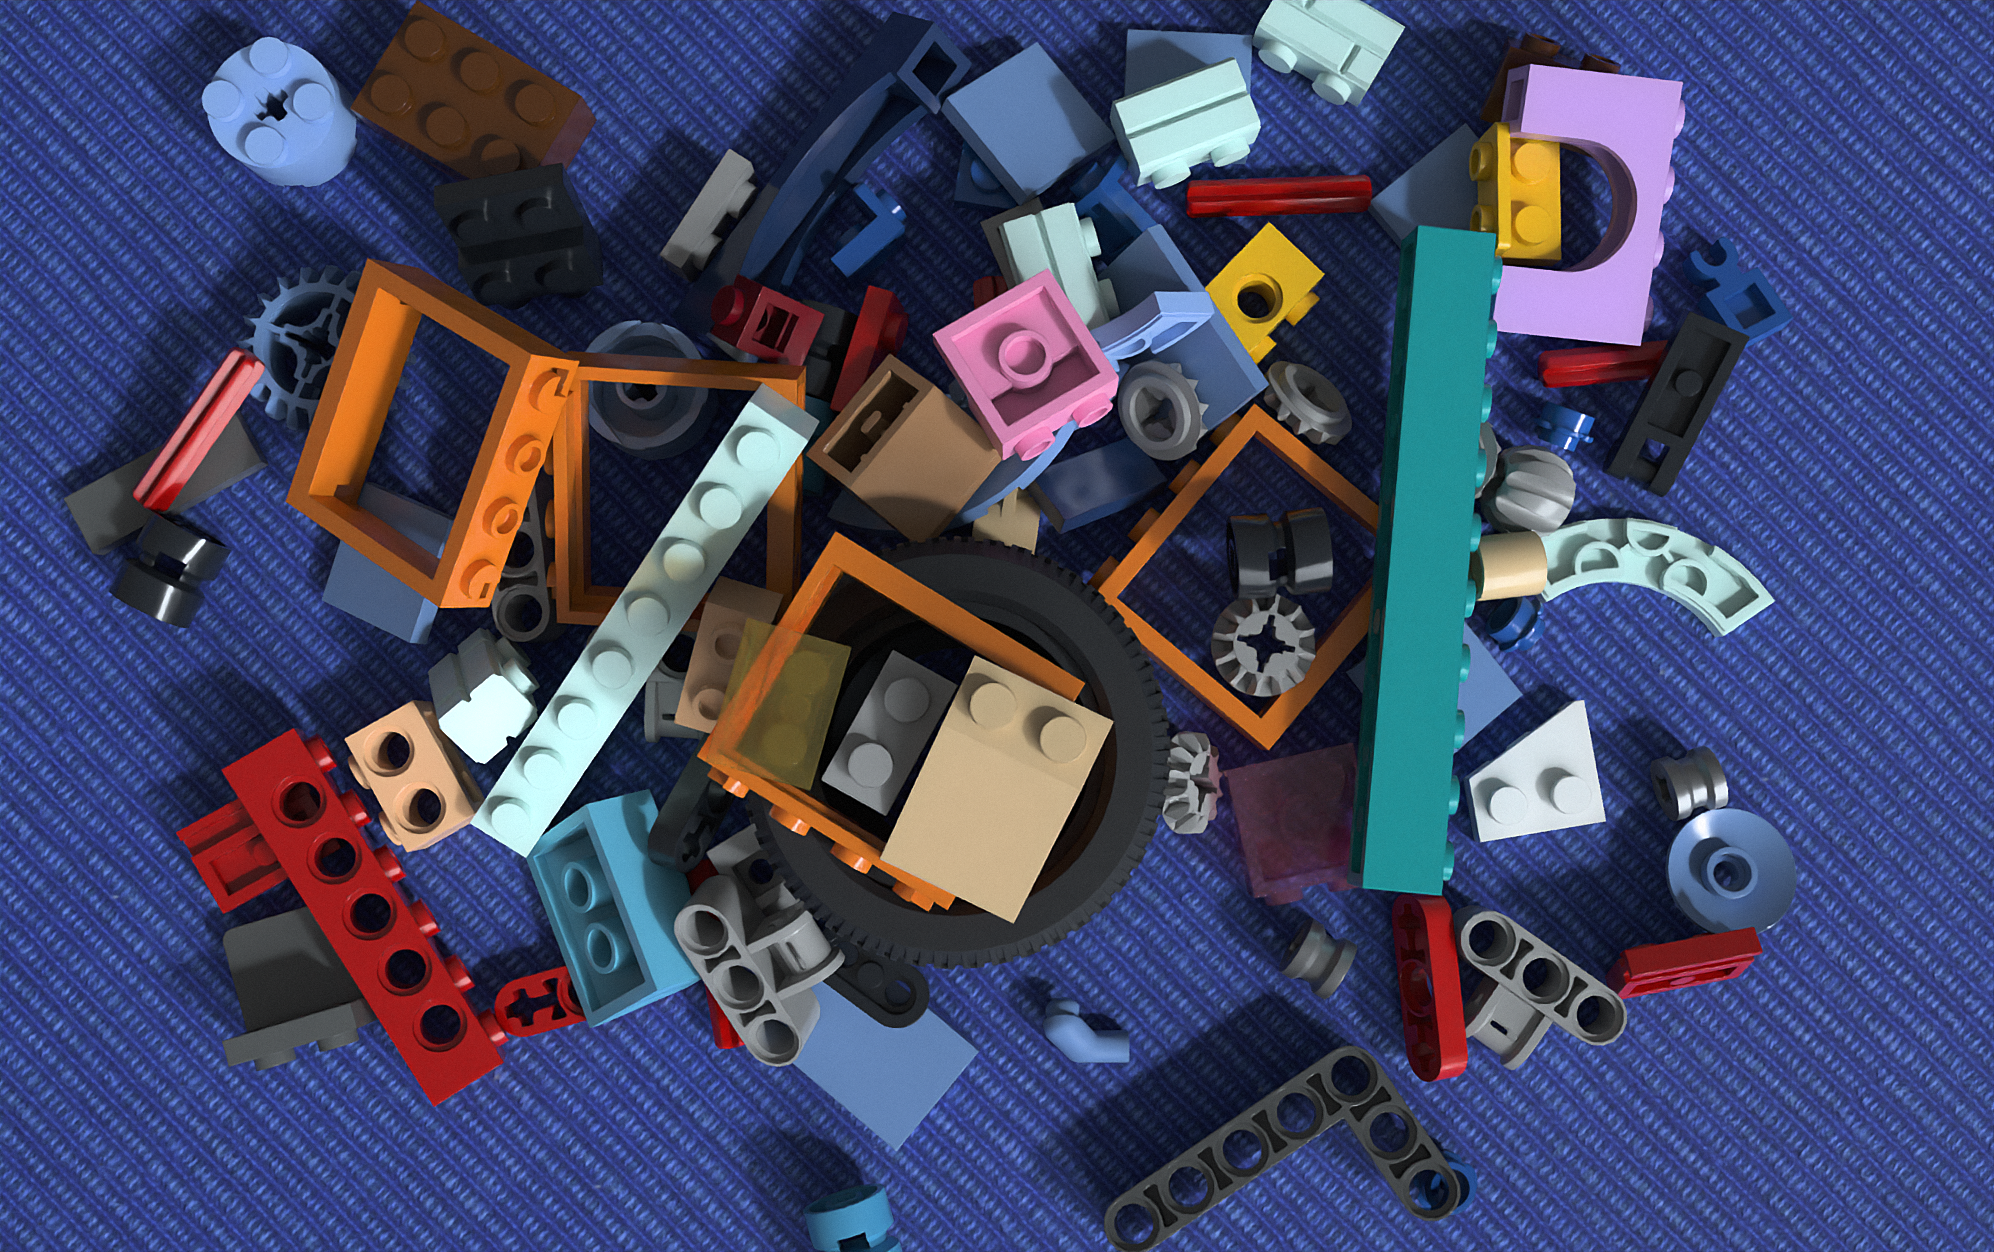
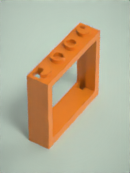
(355, 410)
(569, 461)
(1153, 530)
(802, 810)

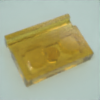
(778, 704)

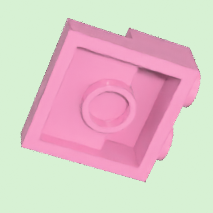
(1028, 366)

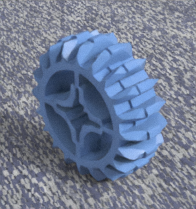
(280, 329)

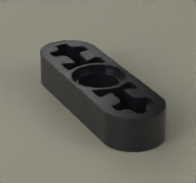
(689, 817)

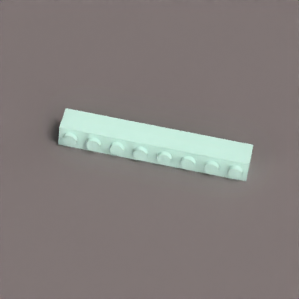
(646, 618)

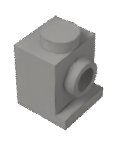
(735, 860)

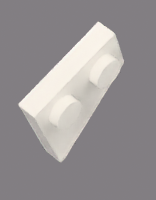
(1539, 781)

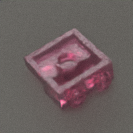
(1294, 821)

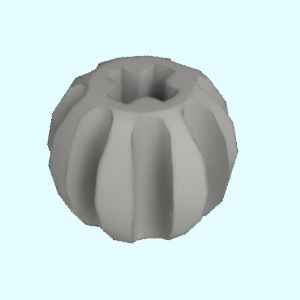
(1530, 491)

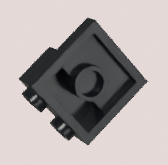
(521, 236)

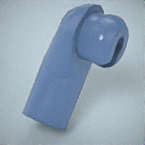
(1078, 1040)

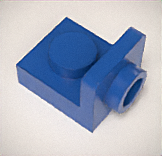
(1112, 209)
(867, 248)

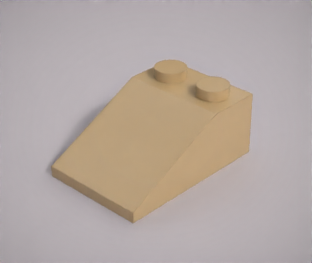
(996, 789)

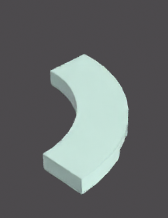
(1656, 558)

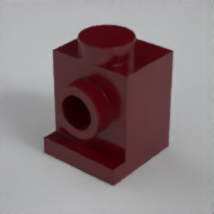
(764, 322)

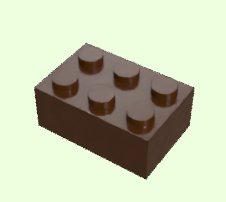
(468, 102)

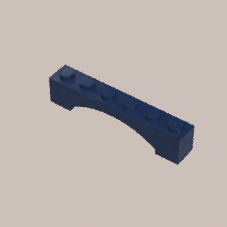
(890, 87)

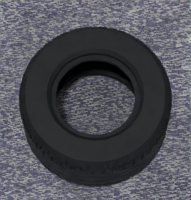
(1106, 827)

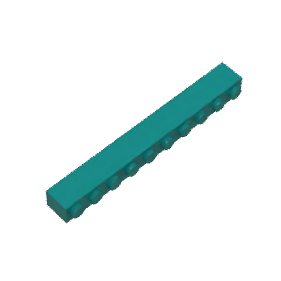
(1423, 561)

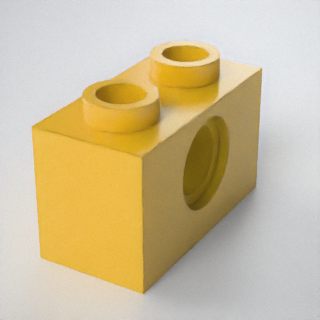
(1277, 273)

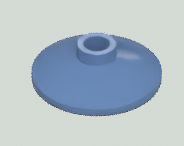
(1759, 868)

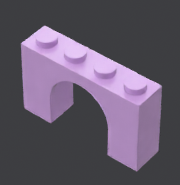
(1630, 133)

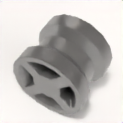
(1689, 783)
(1318, 958)

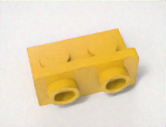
(1518, 196)

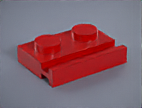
(877, 333)
(236, 856)
(1683, 963)

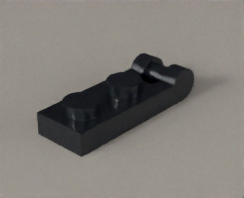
(1676, 401)

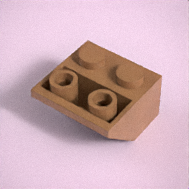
(906, 452)

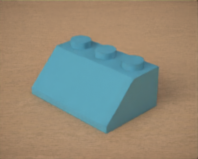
(613, 906)

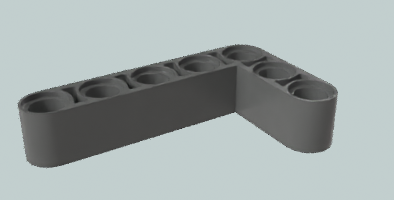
(1277, 1143)

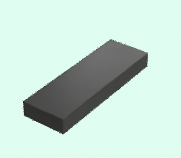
(112, 516)

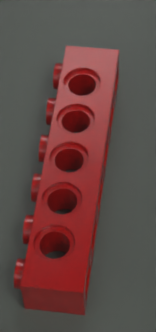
(263, 785)

